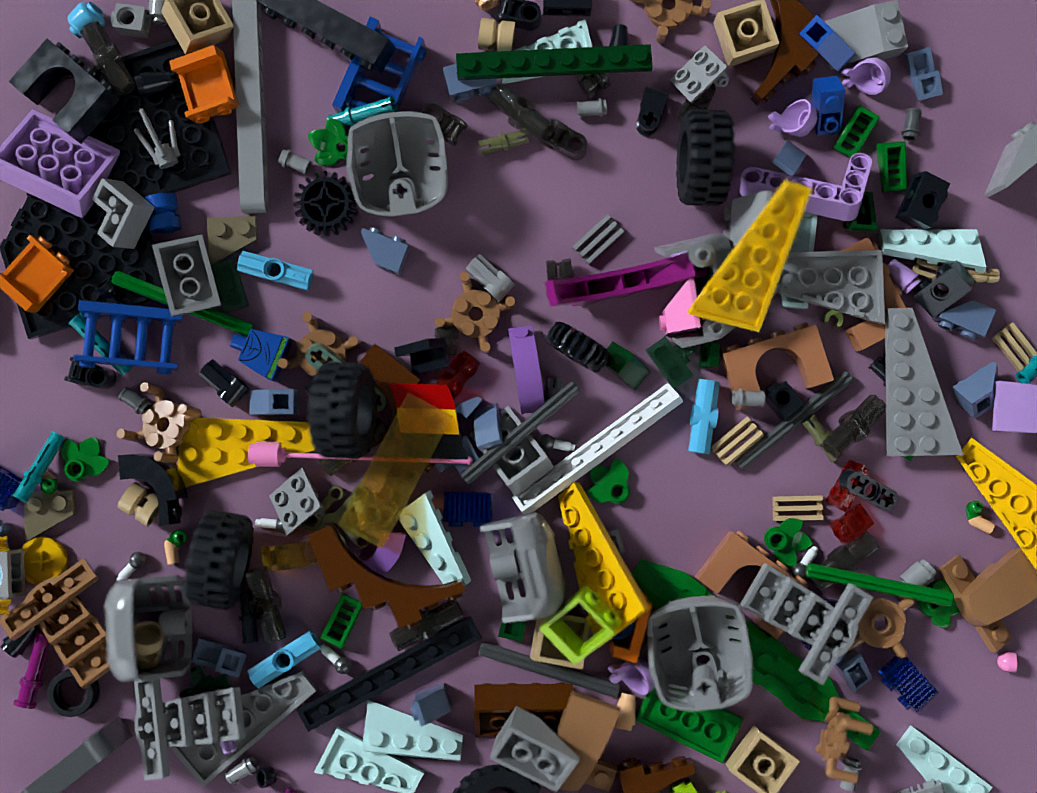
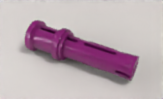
(31, 681)

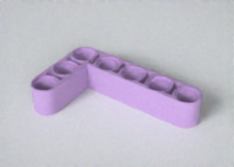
(825, 198)

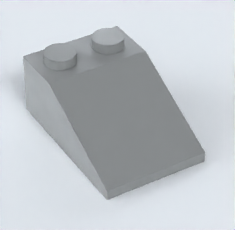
(872, 32)
(1016, 159)
(742, 213)
(186, 275)
(524, 462)
(533, 750)

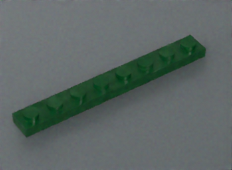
(554, 62)

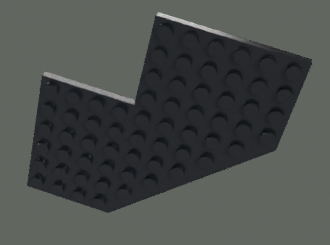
(77, 237)

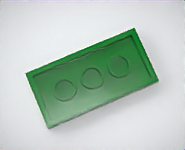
(704, 730)

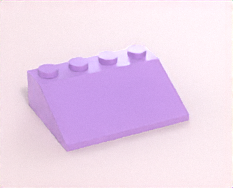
(54, 165)

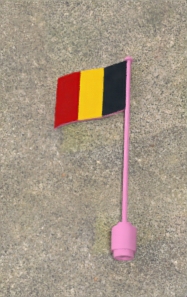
(448, 450)

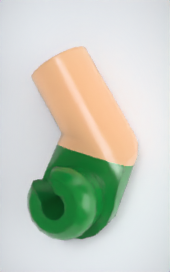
(49, 483)
(975, 518)
(172, 544)

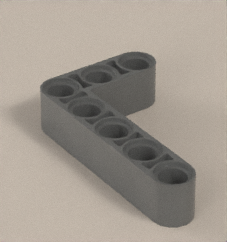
(82, 759)

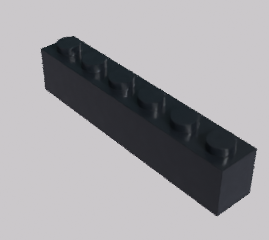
(333, 31)

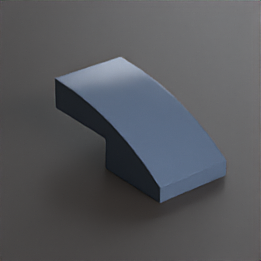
(922, 74)
(789, 158)
(468, 407)
(487, 426)
(219, 656)

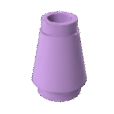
(903, 276)

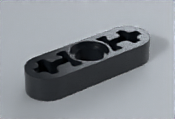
(863, 482)

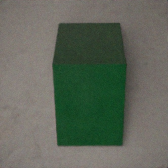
(866, 217)
(626, 366)

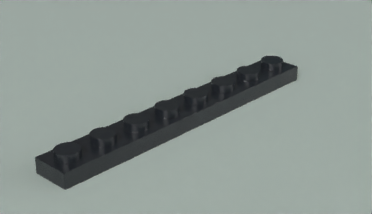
(389, 673)

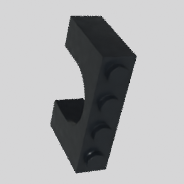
(90, 98)

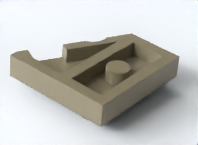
(230, 235)
(47, 511)

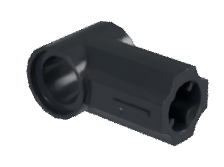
(229, 387)

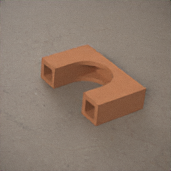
(867, 332)
(802, 344)
(733, 554)

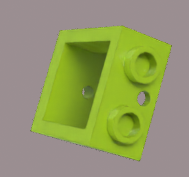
(573, 647)

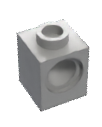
(138, 28)

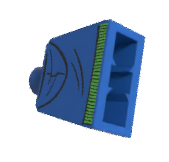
(262, 352)

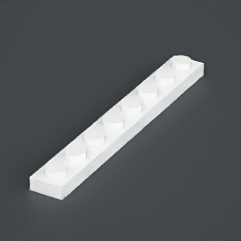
(598, 448)

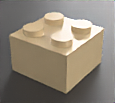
(197, 23)
(746, 32)
(545, 651)
(761, 762)

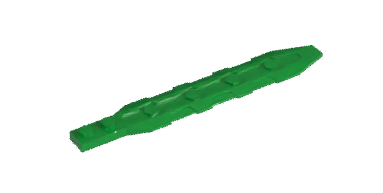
(772, 663)

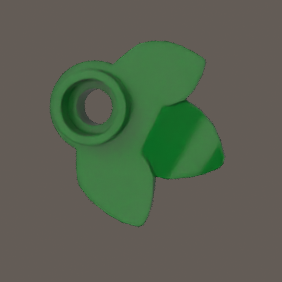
(327, 142)
(85, 455)
(606, 480)
(790, 540)
(939, 614)

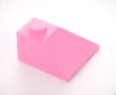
(675, 315)

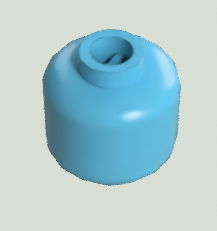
(84, 14)

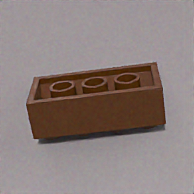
(497, 701)

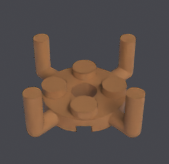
(670, 19)
(475, 299)
(325, 337)
(153, 419)
(892, 632)
(832, 740)

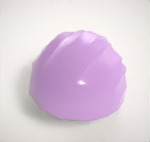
(868, 76)
(796, 119)
(634, 675)

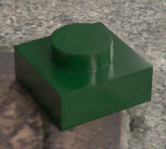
(710, 354)
(512, 630)

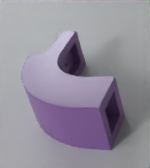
(526, 368)
(387, 557)

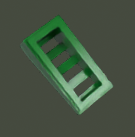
(866, 114)
(900, 156)
(334, 617)

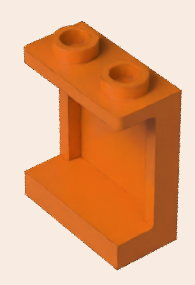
(205, 83)
(35, 274)
(631, 647)

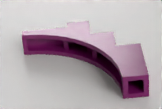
(622, 282)

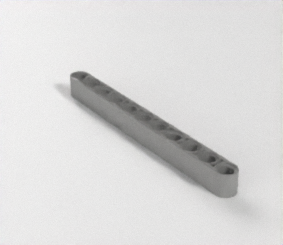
(251, 109)

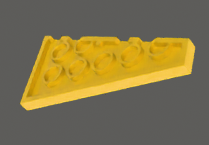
(749, 275)
(221, 446)
(1007, 492)
(598, 560)

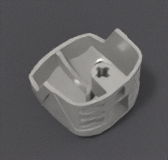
(397, 156)
(538, 563)
(121, 611)
(695, 629)

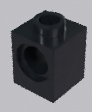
(793, 400)

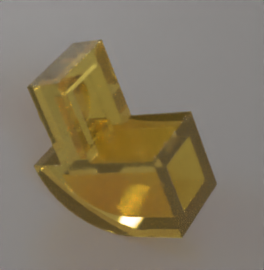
(288, 556)

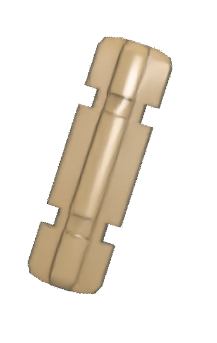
(989, 276)

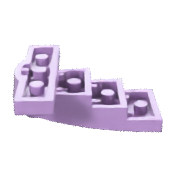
(1015, 407)

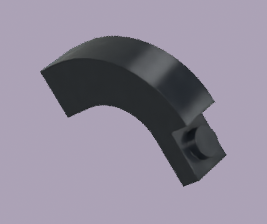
(164, 480)

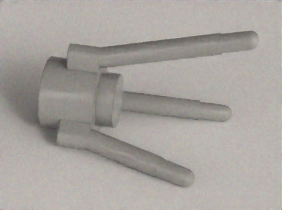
(163, 154)

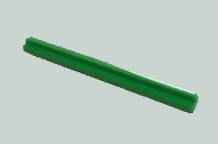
(158, 294)
(879, 584)

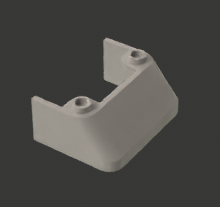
(707, 252)

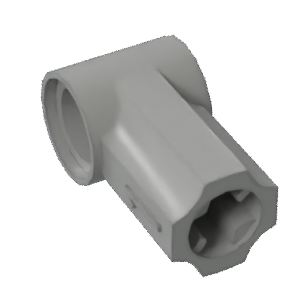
(494, 281)

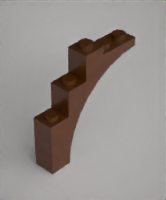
(793, 53)
(388, 370)
(406, 600)
(655, 777)

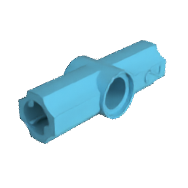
(261, 267)
(703, 416)
(273, 667)

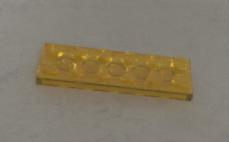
(395, 470)

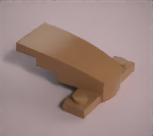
(992, 594)
(65, 622)
(586, 730)

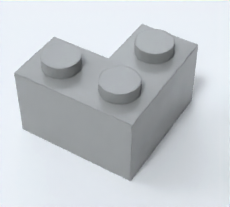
(125, 214)

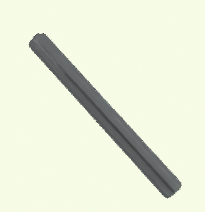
(794, 419)
(520, 432)
(551, 670)

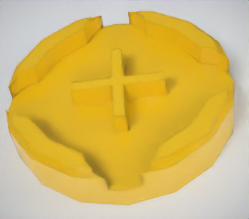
(44, 559)

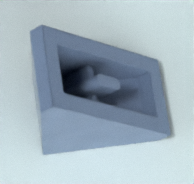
(853, 670)

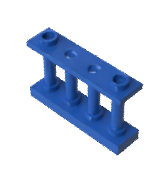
(355, 78)
(117, 314)

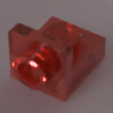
(851, 524)

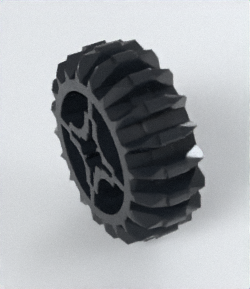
(316, 203)
(577, 346)

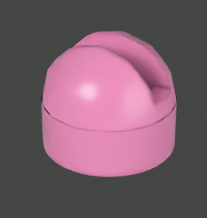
(1008, 662)

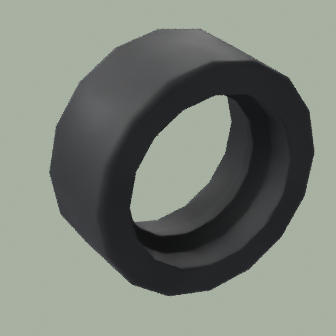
(59, 705)

